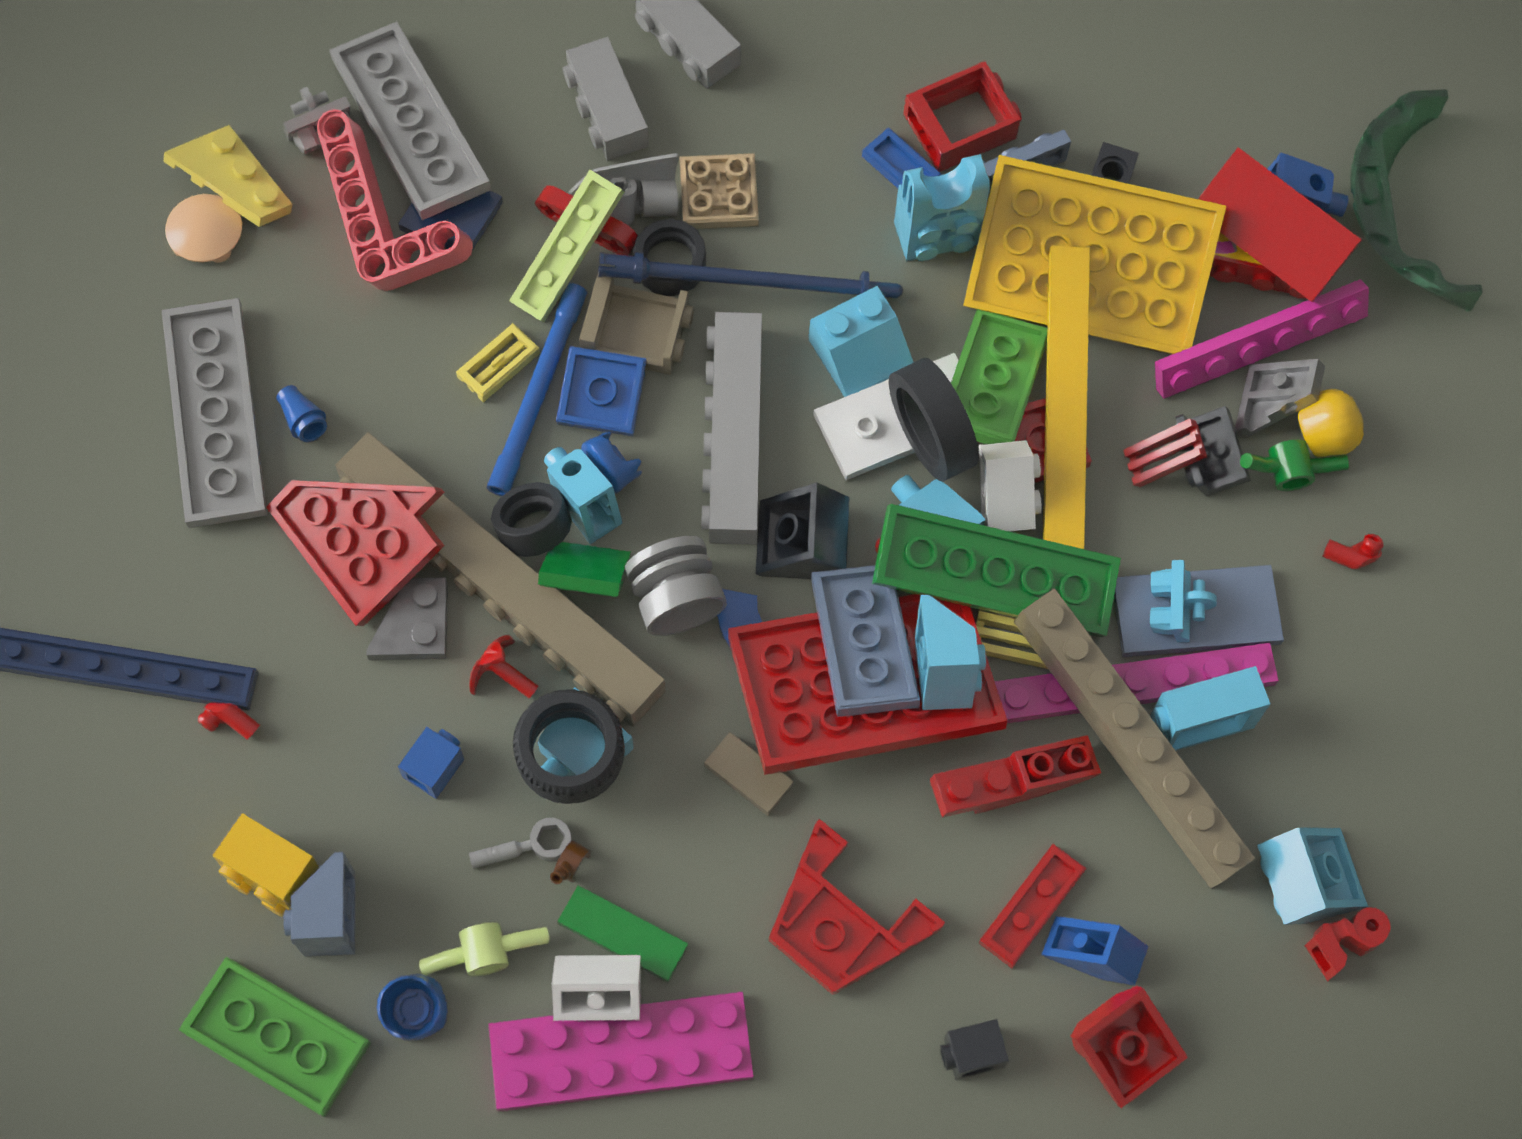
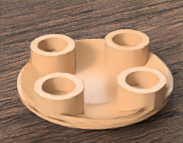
(203, 229)

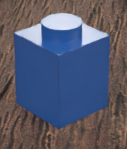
(432, 761)

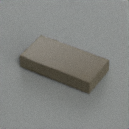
(742, 771)

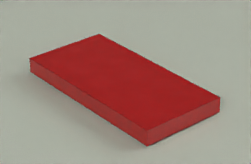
(1279, 225)

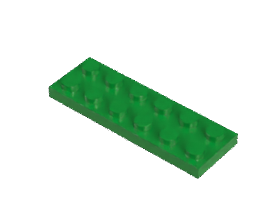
(992, 567)

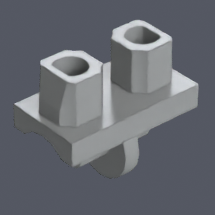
(303, 127)

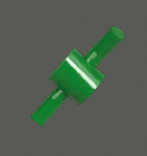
(1292, 464)

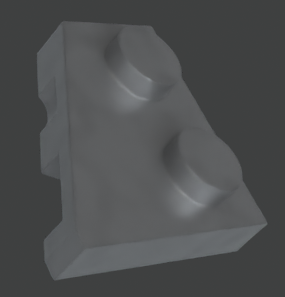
(1277, 392)
(414, 623)

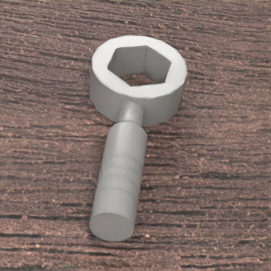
(515, 849)

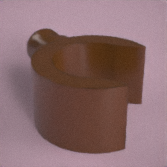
(569, 862)

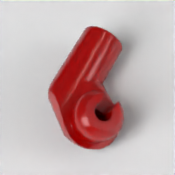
(1356, 556)
(227, 714)

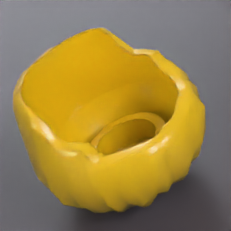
(1332, 424)

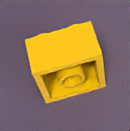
(263, 863)

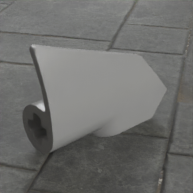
(647, 187)

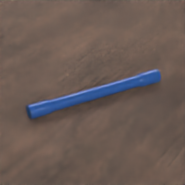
(509, 460)

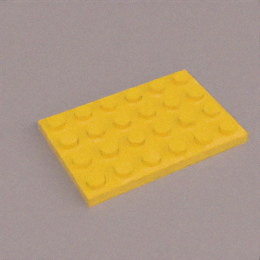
(1145, 252)

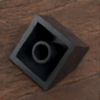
(802, 532)

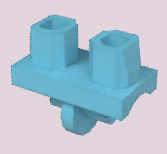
(1177, 585)

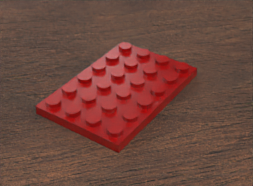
(794, 706)

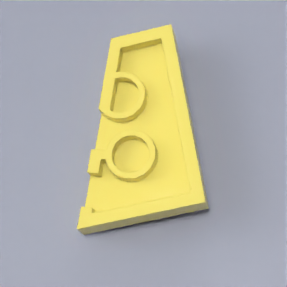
(234, 173)

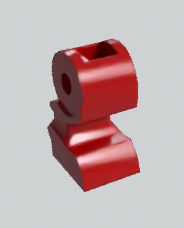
(1360, 935)

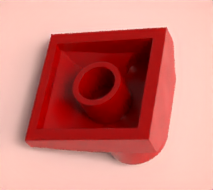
(1127, 1044)

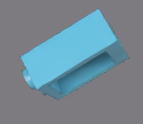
(1211, 708)

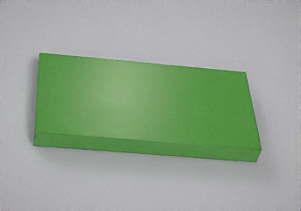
(998, 373)
(275, 1036)

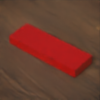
(1032, 906)

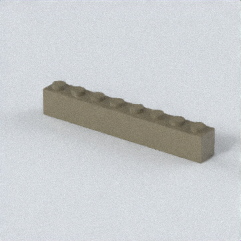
(1133, 739)

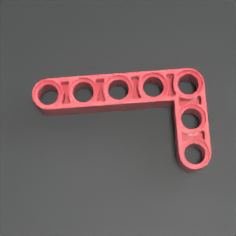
(372, 214)

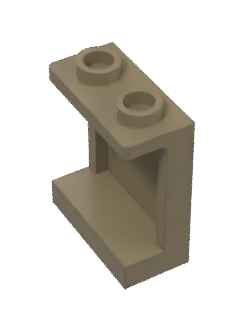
(637, 324)

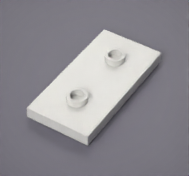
(865, 427)

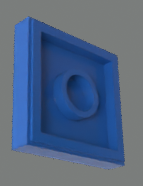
(601, 391)

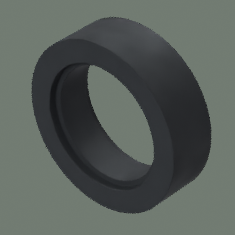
(933, 419)

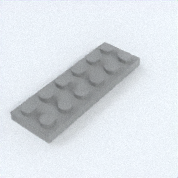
(410, 120)
(214, 413)

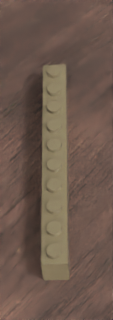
(513, 593)

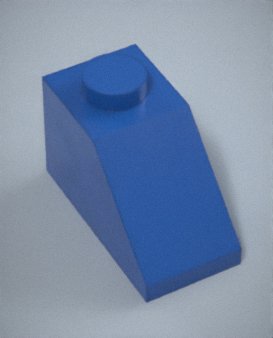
(1096, 949)

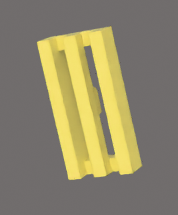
(508, 372)
(1000, 652)

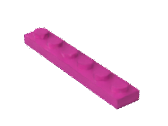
(1261, 339)

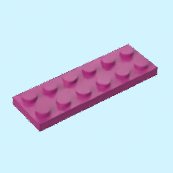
(584, 1060)

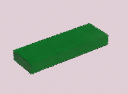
(622, 933)

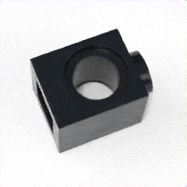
(1115, 162)
(974, 1049)

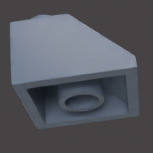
(324, 910)

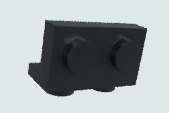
(1222, 465)

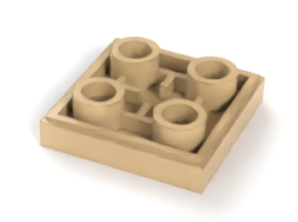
(719, 191)

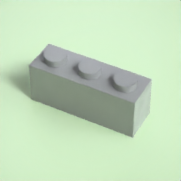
(692, 37)
(605, 99)

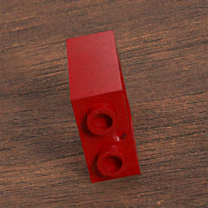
(931, 135)

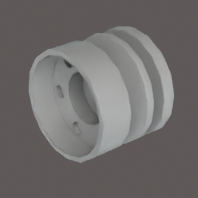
(675, 585)

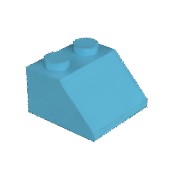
(860, 342)
(946, 657)
(1311, 875)

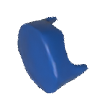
(611, 461)
(412, 1007)

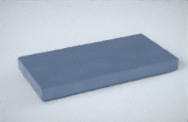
(1243, 615)
(864, 642)

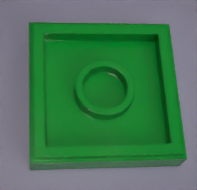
(584, 569)

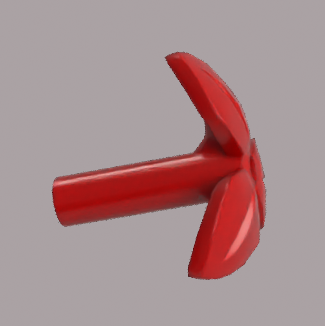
(494, 660)

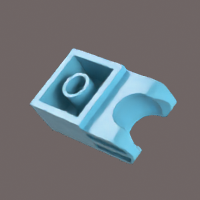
(941, 210)

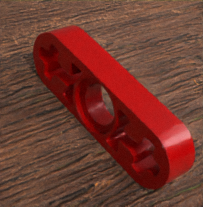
(614, 235)

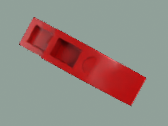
(1015, 778)

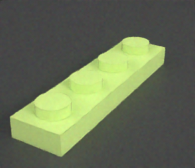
(567, 246)

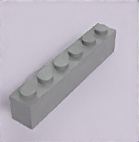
(734, 428)

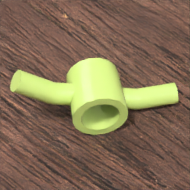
(483, 949)

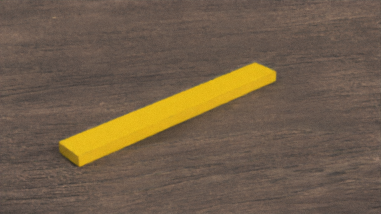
(1066, 396)

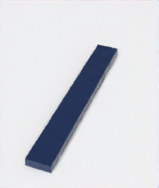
(126, 669)

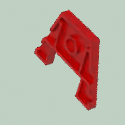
(829, 932)

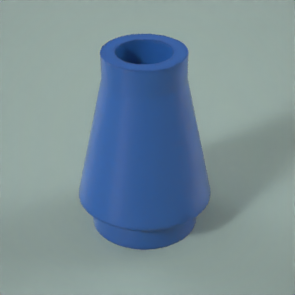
(303, 416)

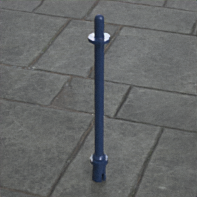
(640, 268)

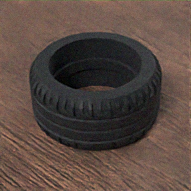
(562, 705)

